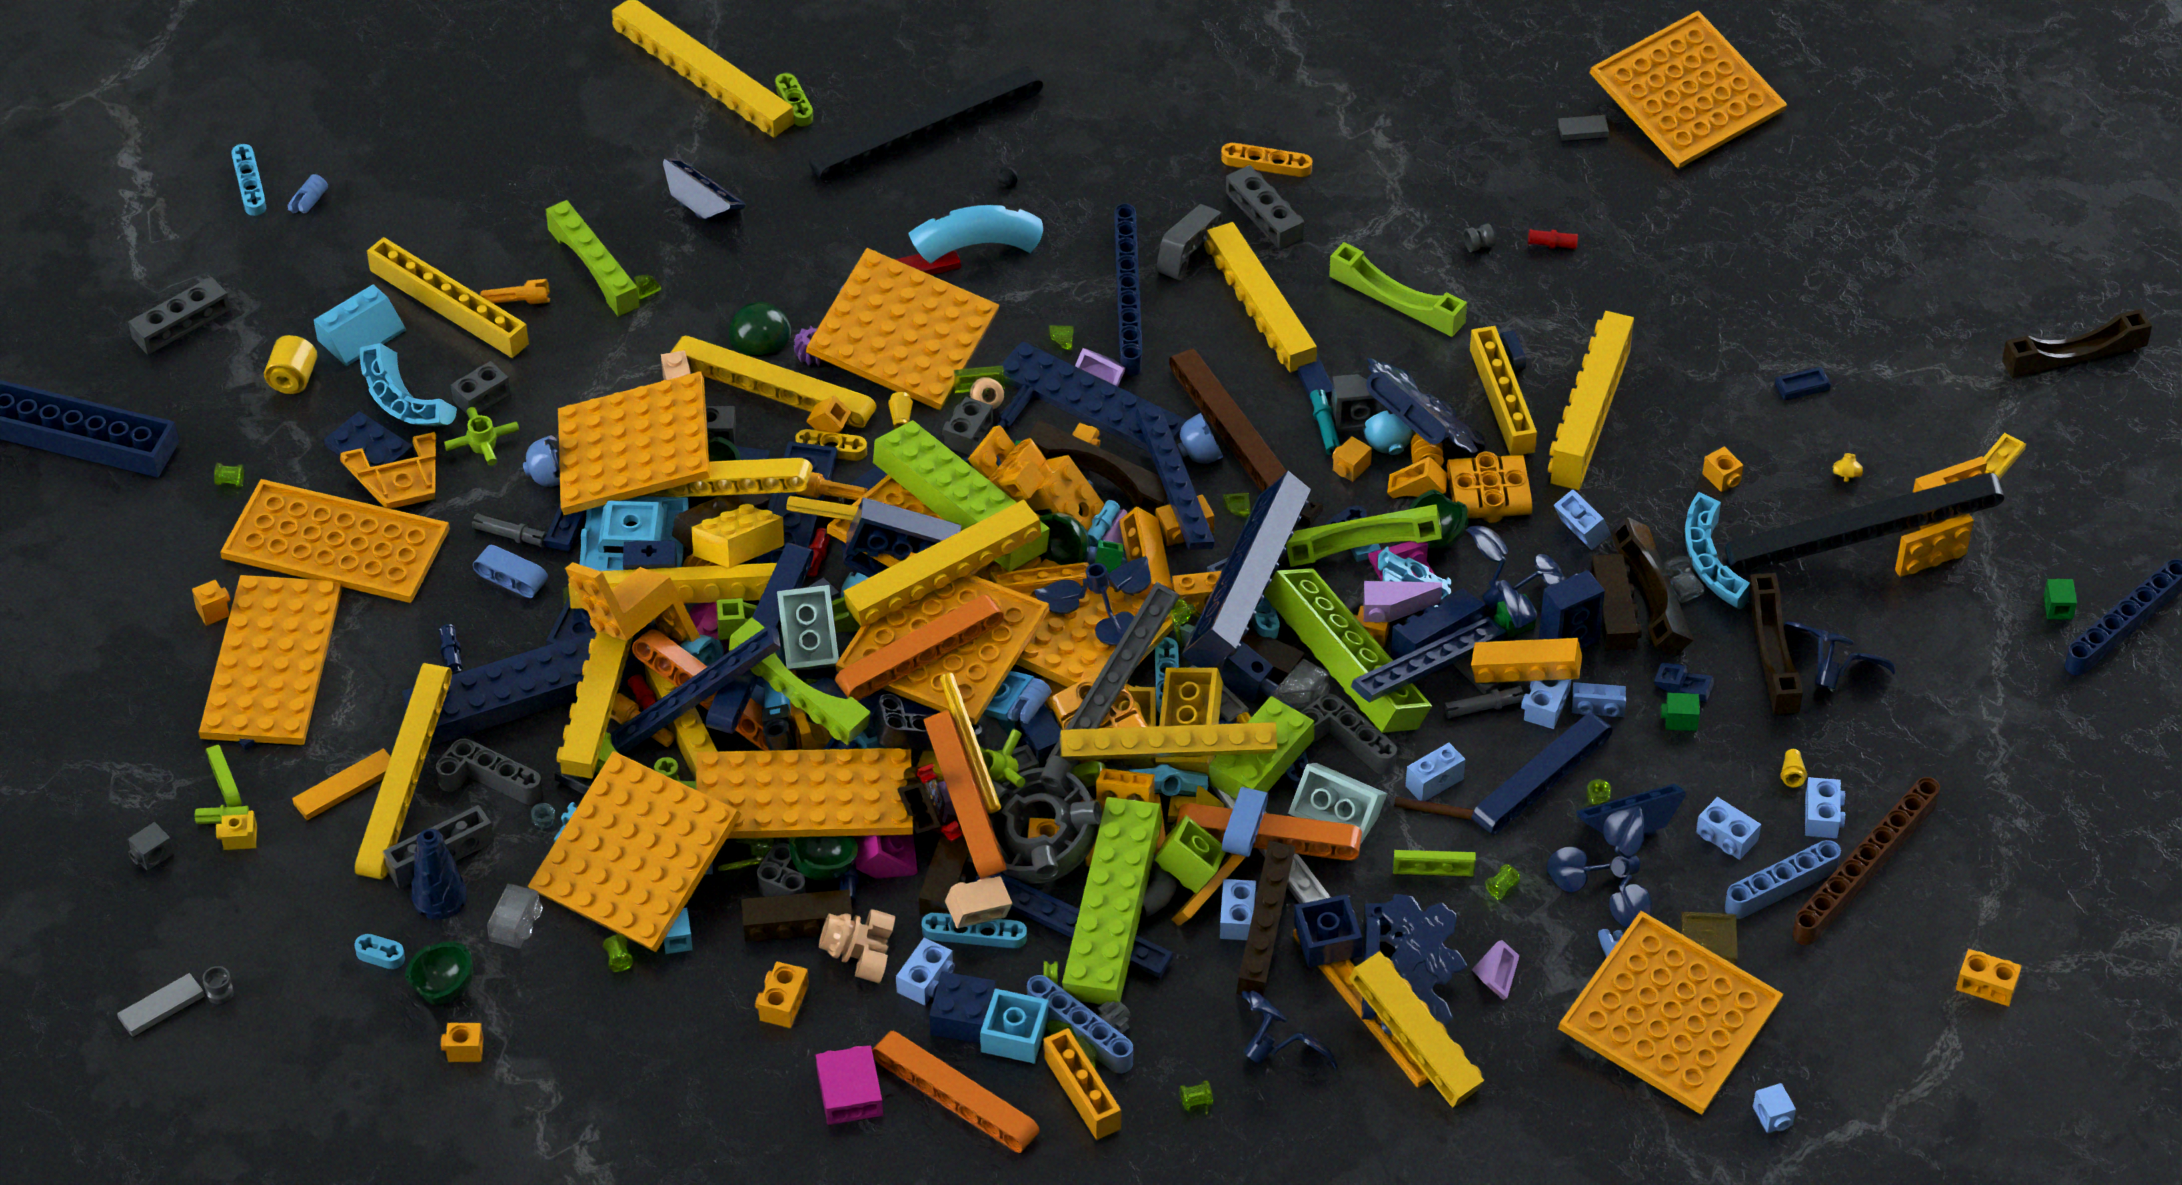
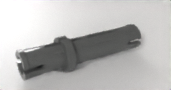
(520, 532)
(1495, 699)

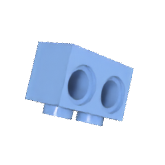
(1582, 519)
(1545, 701)
(1823, 807)
(1728, 828)
(1237, 908)
(925, 967)

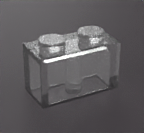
(514, 916)

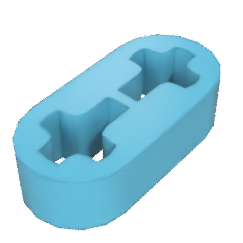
(380, 949)

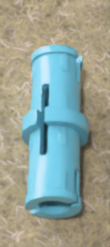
(1102, 522)

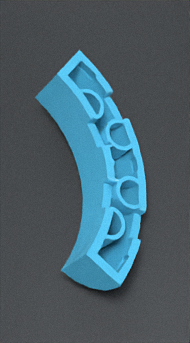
(976, 226)
(387, 388)
(1699, 525)

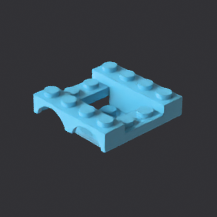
(607, 527)

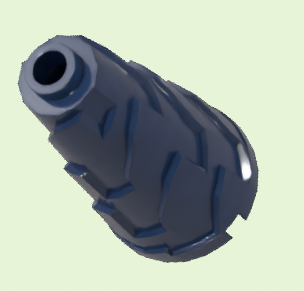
(436, 882)

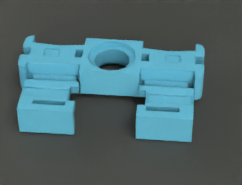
(1400, 570)

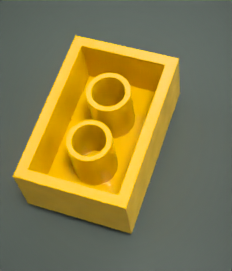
(737, 535)

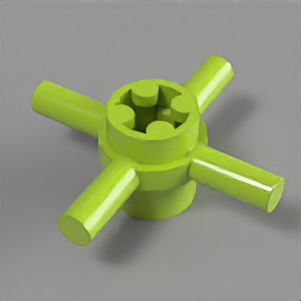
(481, 435)
(1001, 763)

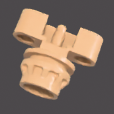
(860, 941)

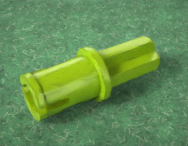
(214, 815)

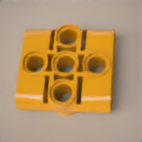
(1490, 486)
(1068, 701)

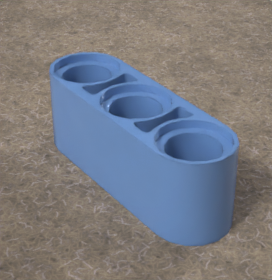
(510, 571)
(1244, 821)

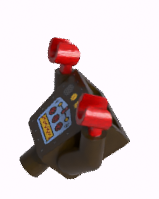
(925, 802)

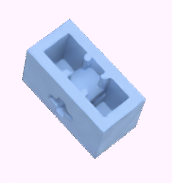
(1435, 772)

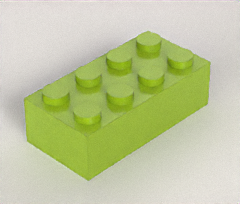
(1262, 771)

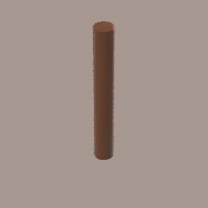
(1435, 808)

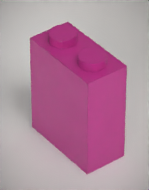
(849, 1084)

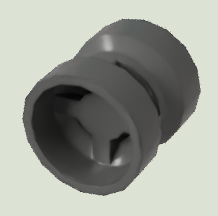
(1479, 237)
(218, 985)

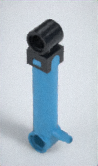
(777, 714)

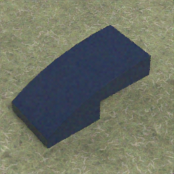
(1676, 679)

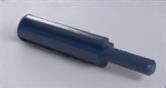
(1015, 405)

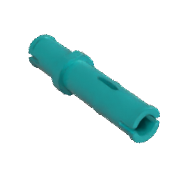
(1323, 415)

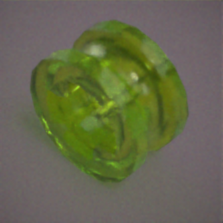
(1598, 798)

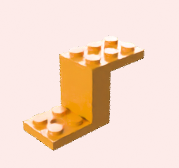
(1063, 484)
(1944, 538)
(632, 603)

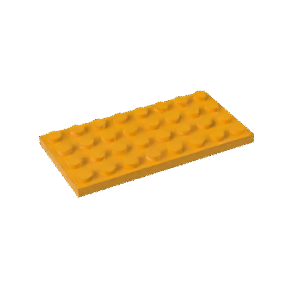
(335, 540)
(271, 660)
(809, 791)

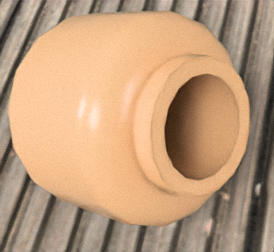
(995, 393)

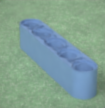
(1782, 879)
(1114, 1048)

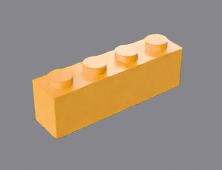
(1143, 538)
(1526, 660)
(1082, 1084)

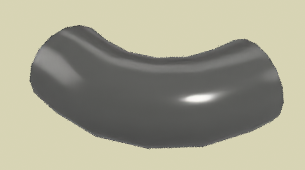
(1160, 890)

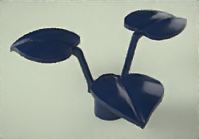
(1130, 578)
(1518, 605)
(1828, 670)
(1625, 832)
(1263, 1043)

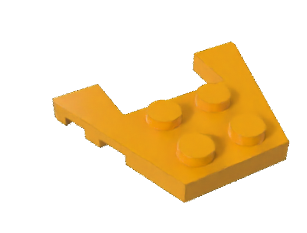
(399, 481)

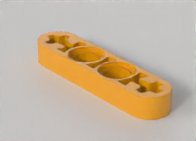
(1267, 156)

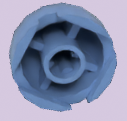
(1198, 441)
(543, 462)

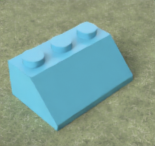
(357, 323)

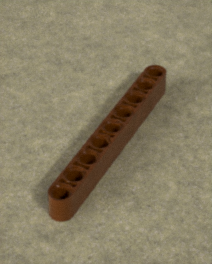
(1226, 418)
(1865, 861)

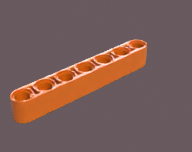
(919, 647)
(679, 666)
(965, 794)
(1307, 835)
(955, 1091)

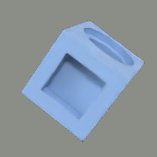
(1774, 1108)

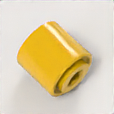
(290, 364)

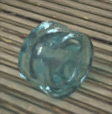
(540, 809)

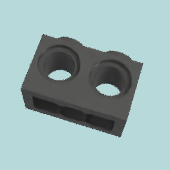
(481, 388)
(968, 425)

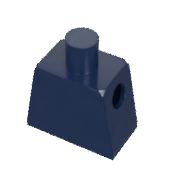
(1248, 674)

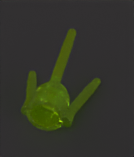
(1180, 614)
(758, 847)

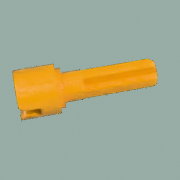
(533, 292)
(819, 486)
(626, 709)

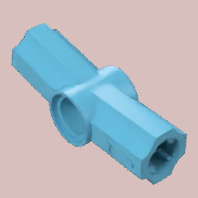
(1181, 781)

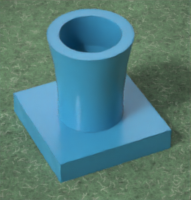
(1005, 697)

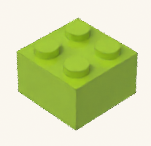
(1190, 854)

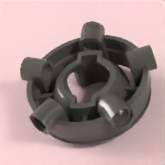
(1044, 857)

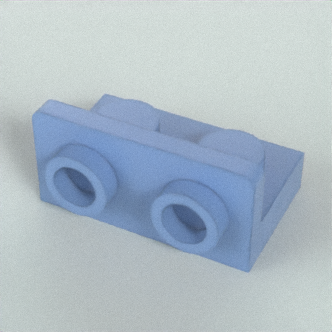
(1599, 699)

